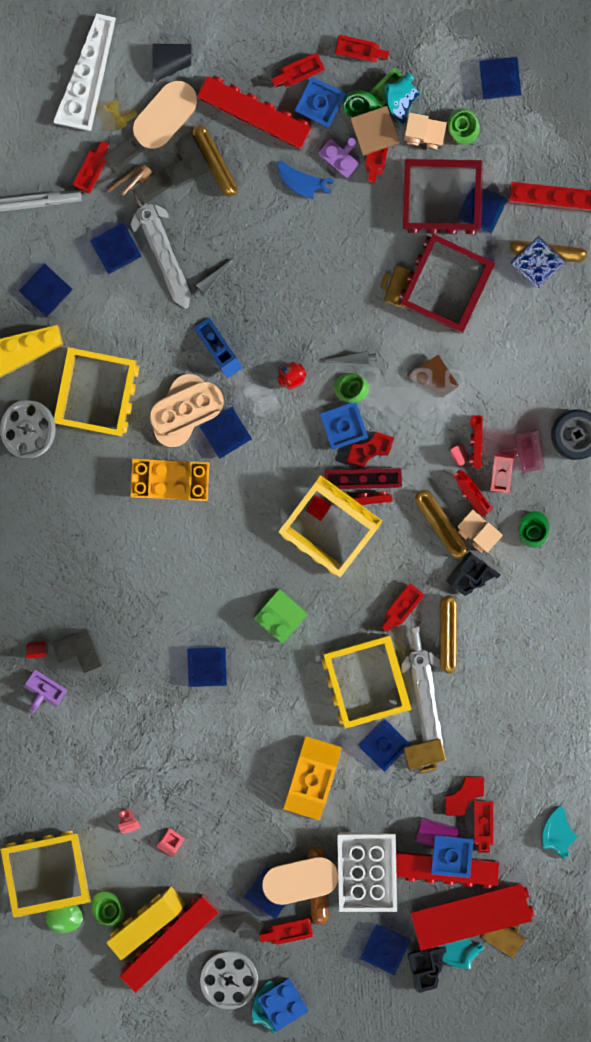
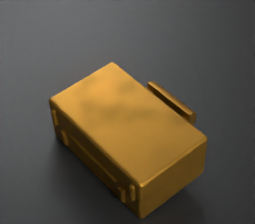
(397, 283)
(424, 754)
(505, 940)

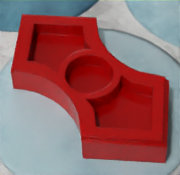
(362, 453)
(457, 803)

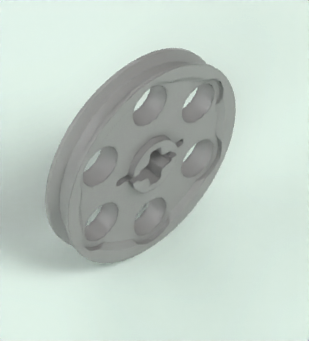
(32, 422)
(229, 989)

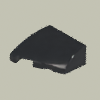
(170, 59)
(471, 574)
(426, 967)

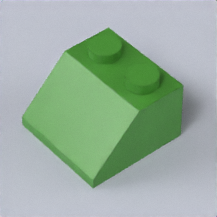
(281, 616)

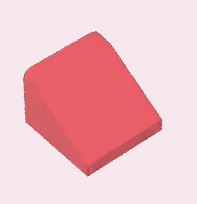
(459, 455)
(170, 842)

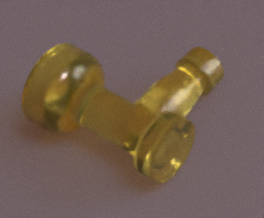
(119, 120)

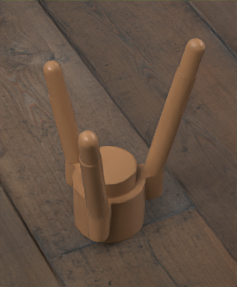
(139, 173)

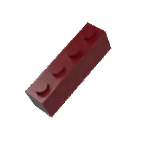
(365, 478)

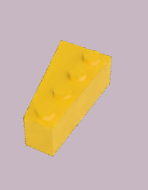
(26, 347)
(146, 923)

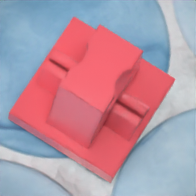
(128, 822)

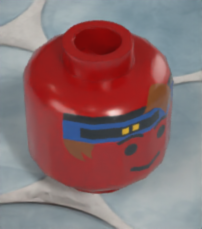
(291, 375)

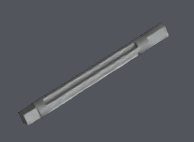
(39, 200)

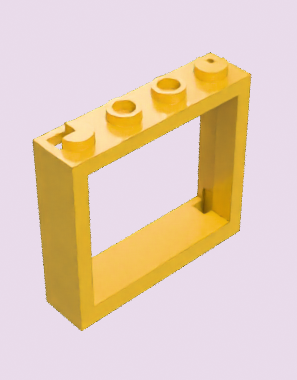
(65, 386)
(347, 504)
(337, 698)
(31, 844)

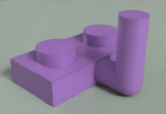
(339, 157)
(44, 689)

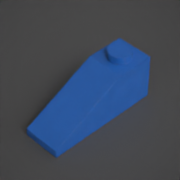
(218, 347)

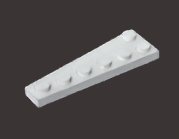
(83, 90)

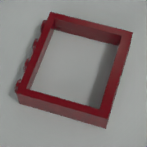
(433, 228)
(413, 278)

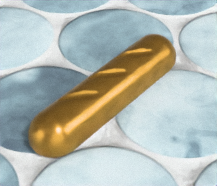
(215, 161)
(568, 253)
(440, 523)
(448, 634)

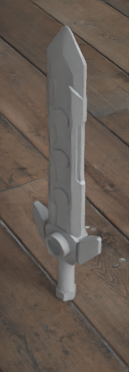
(160, 245)
(424, 687)

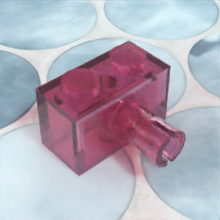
(528, 451)

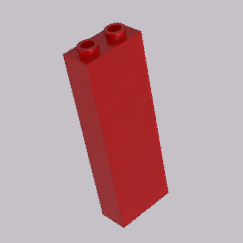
(472, 916)

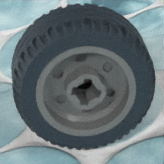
(563, 438)

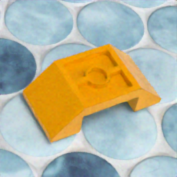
(170, 479)
(312, 778)

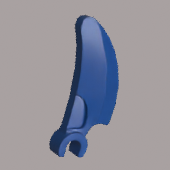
(302, 183)

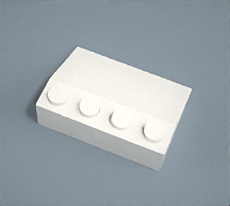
(367, 872)

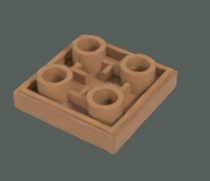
(374, 130)

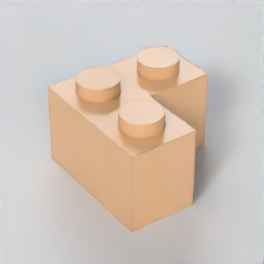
(424, 131)
(479, 531)

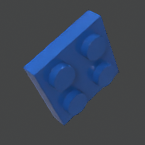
(320, 102)
(344, 425)
(452, 856)
(282, 1004)

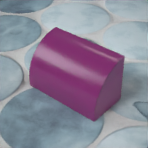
(429, 828)

